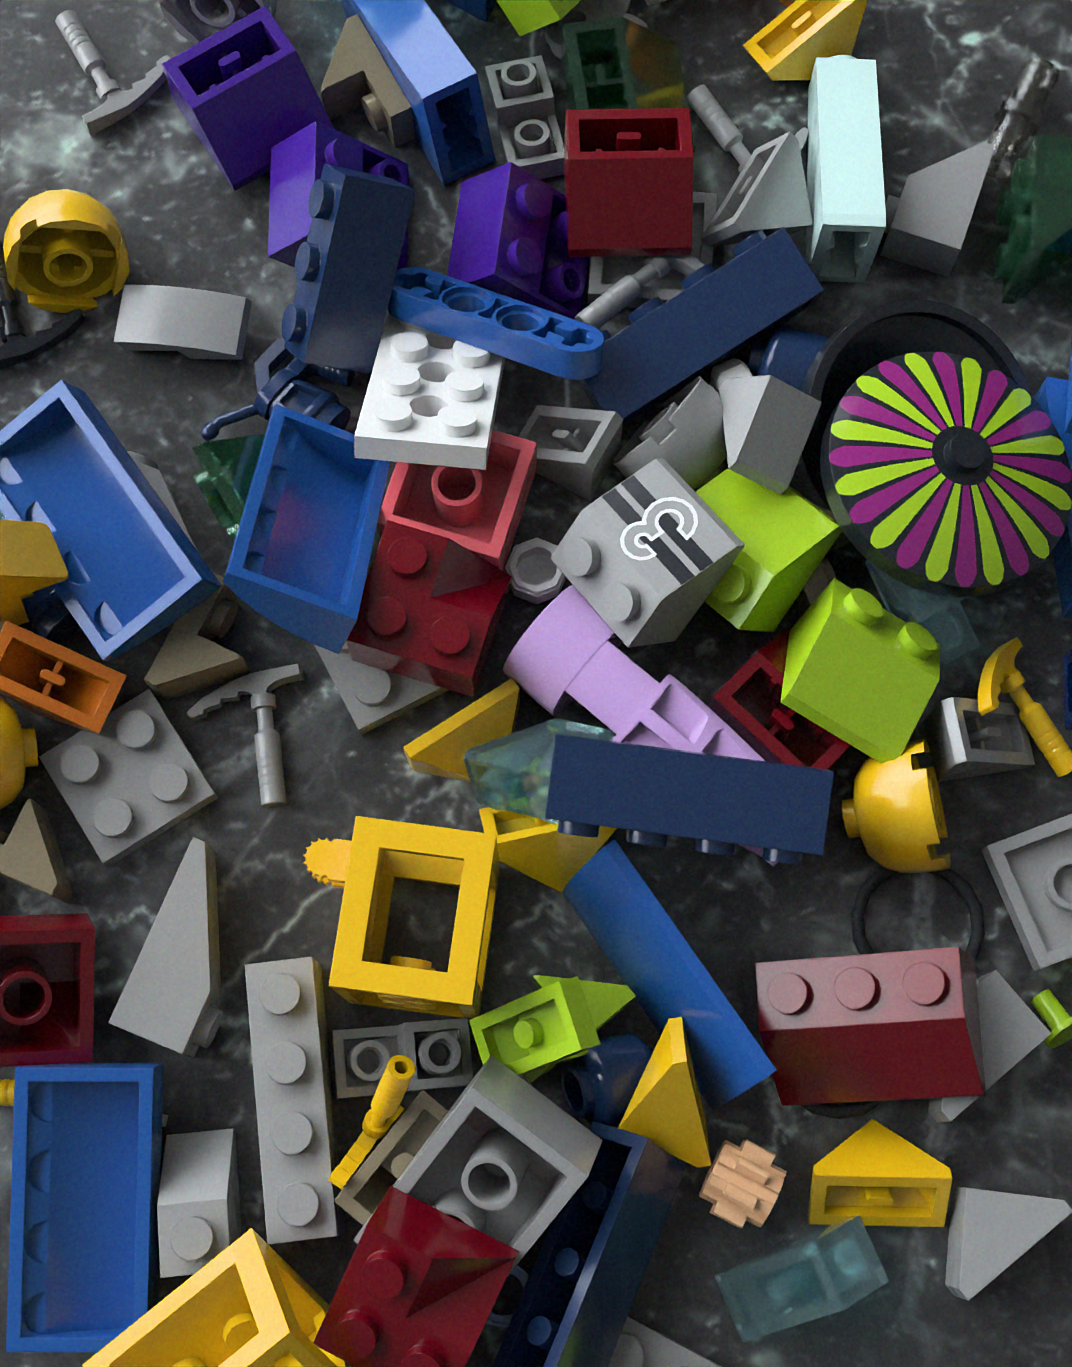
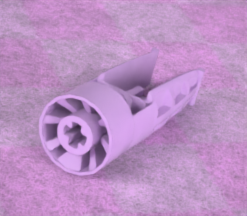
(576, 657)

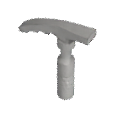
(115, 102)
(722, 126)
(630, 287)
(267, 738)

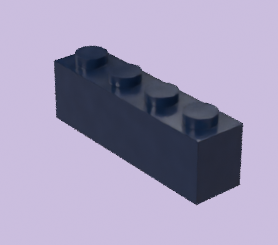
(703, 324)
(688, 796)
(594, 1257)

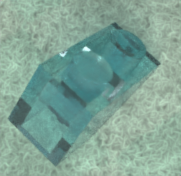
(516, 768)

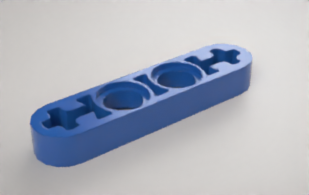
(497, 323)

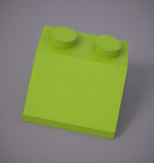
(782, 549)
(860, 671)

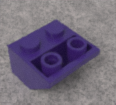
(244, 94)
(295, 168)
(516, 241)

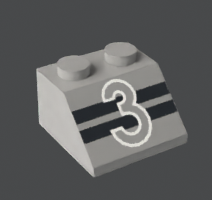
(647, 555)

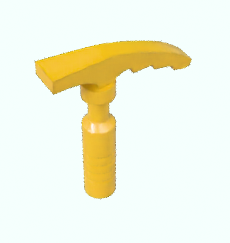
(1001, 675)
(379, 1119)

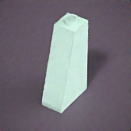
(844, 169)

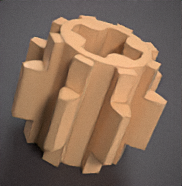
(742, 1183)

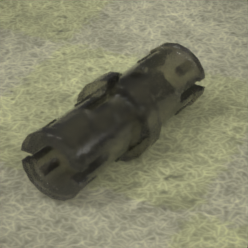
(1020, 115)

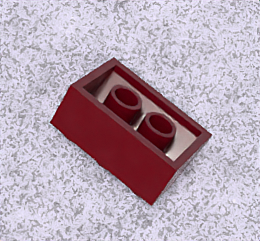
(872, 1027)

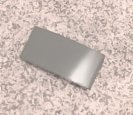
(526, 116)
(183, 320)
(436, 1047)

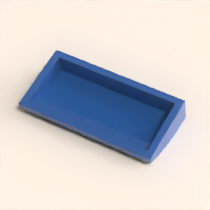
(307, 529)
(120, 543)
(666, 973)
(83, 1203)

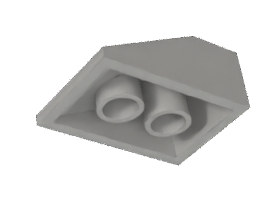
(501, 1159)

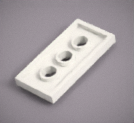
(429, 400)

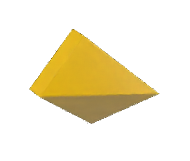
(806, 31)
(444, 746)
(538, 848)
(669, 1101)
(881, 1181)

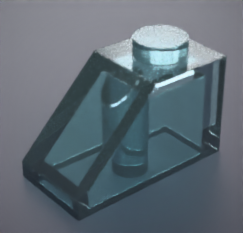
(802, 1279)

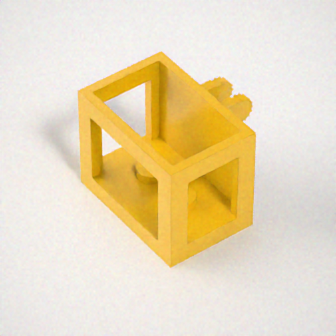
(368, 873)
(231, 1313)

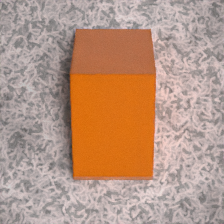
(56, 680)

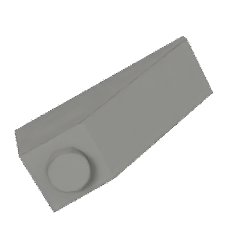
(177, 973)

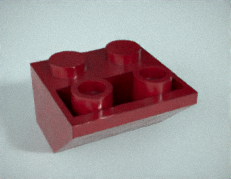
(628, 182)
(754, 711)

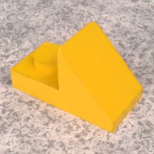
(27, 564)

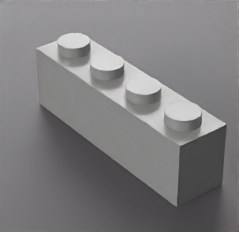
(293, 1099)

